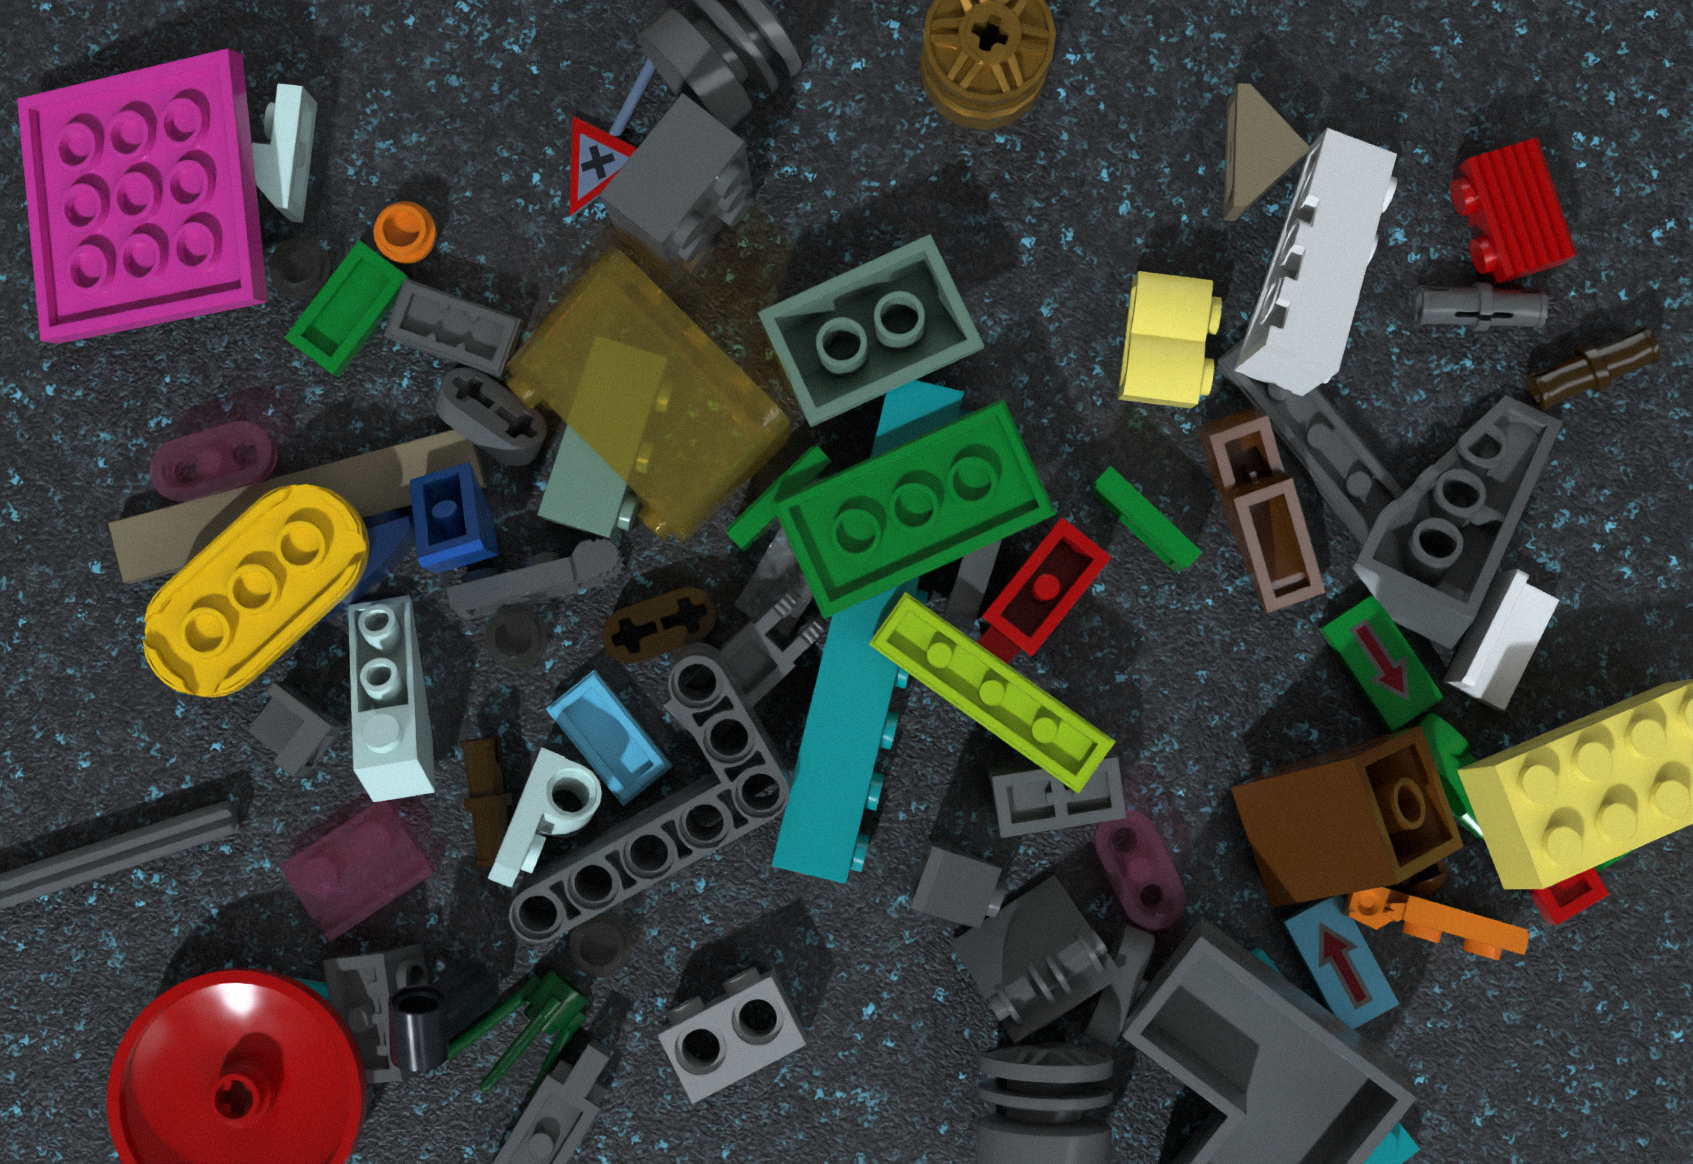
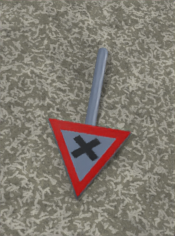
(600, 154)

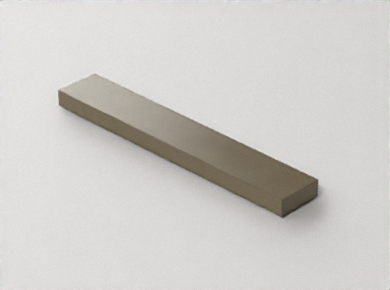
(371, 482)

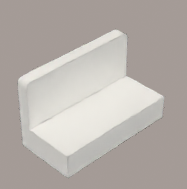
(1501, 640)

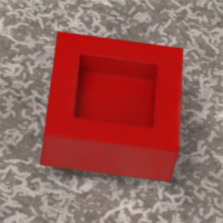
(1569, 896)

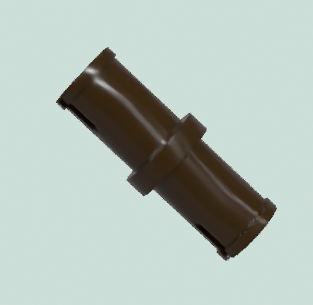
(1593, 367)
(487, 796)

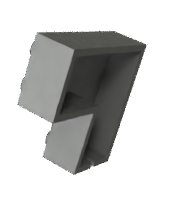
(1268, 1057)

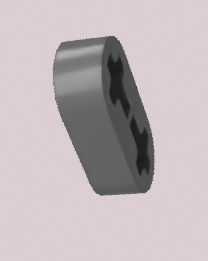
(490, 416)
(970, 586)
(1111, 1005)

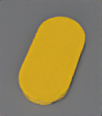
(255, 590)

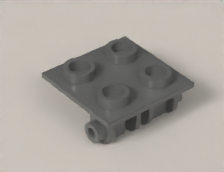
(1036, 959)

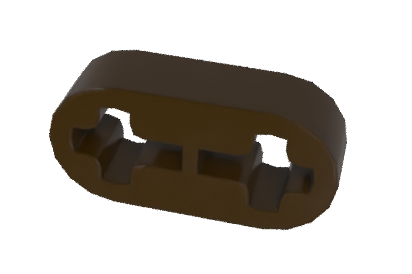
(655, 611)

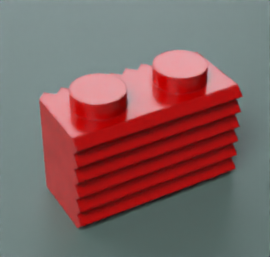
(1512, 212)

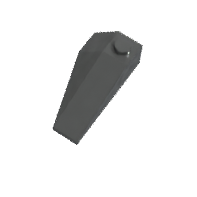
(1449, 530)

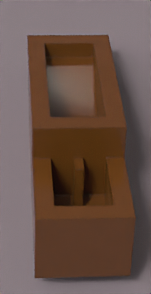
(1261, 508)

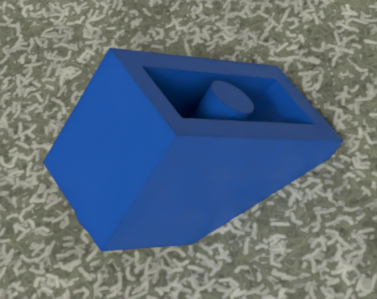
(451, 519)

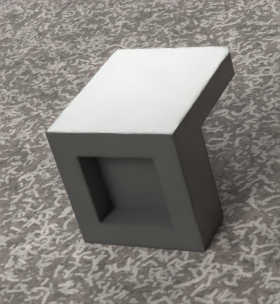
(295, 729)

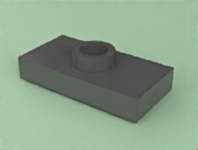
(454, 328)

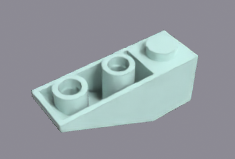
(389, 701)

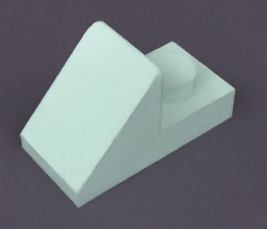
(285, 163)

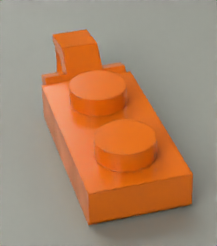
(1428, 920)

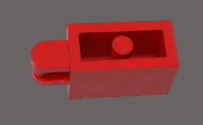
(1041, 592)

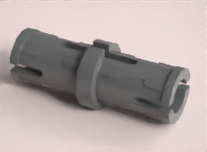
(1480, 306)

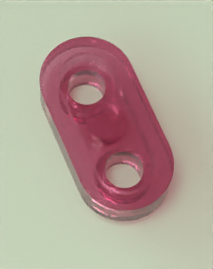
(216, 461)
(1140, 866)

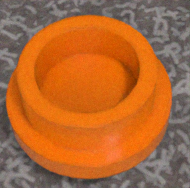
(405, 232)

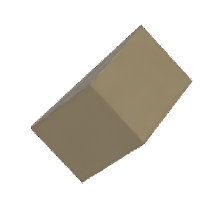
(1257, 150)

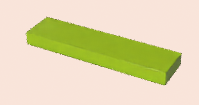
(992, 693)

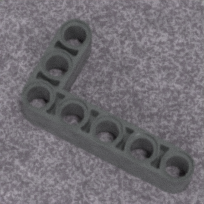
(668, 818)

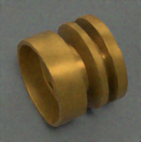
(986, 86)

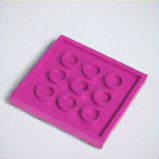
(142, 198)

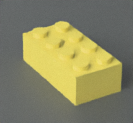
(1587, 788)

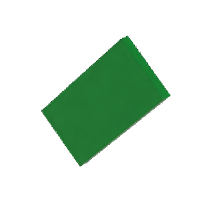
(913, 508)

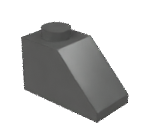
(956, 885)

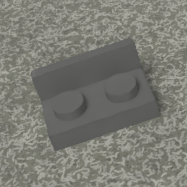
(360, 993)

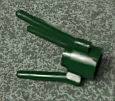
(553, 1005)

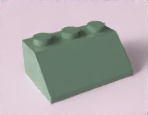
(870, 330)

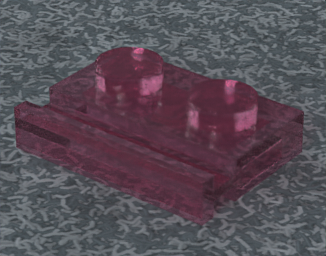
(358, 869)

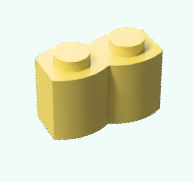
(1167, 340)

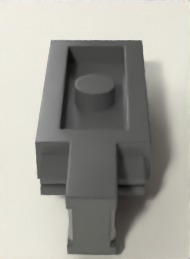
(559, 1111)

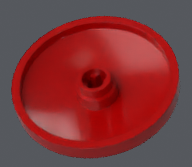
(237, 1075)

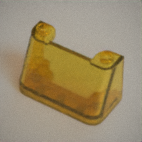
(649, 395)

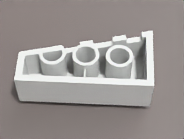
(1318, 264)

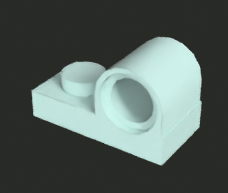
(539, 812)

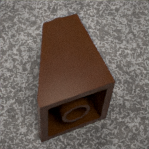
(1347, 819)

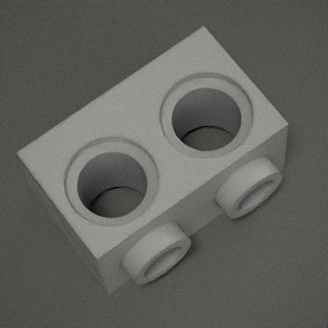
(741, 1047)

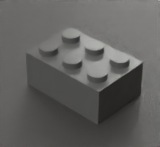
(680, 189)

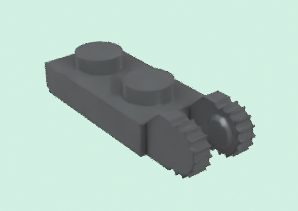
(539, 580)
(757, 656)

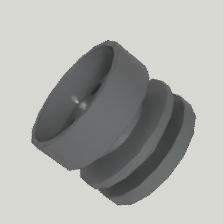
(719, 52)
(1044, 1100)

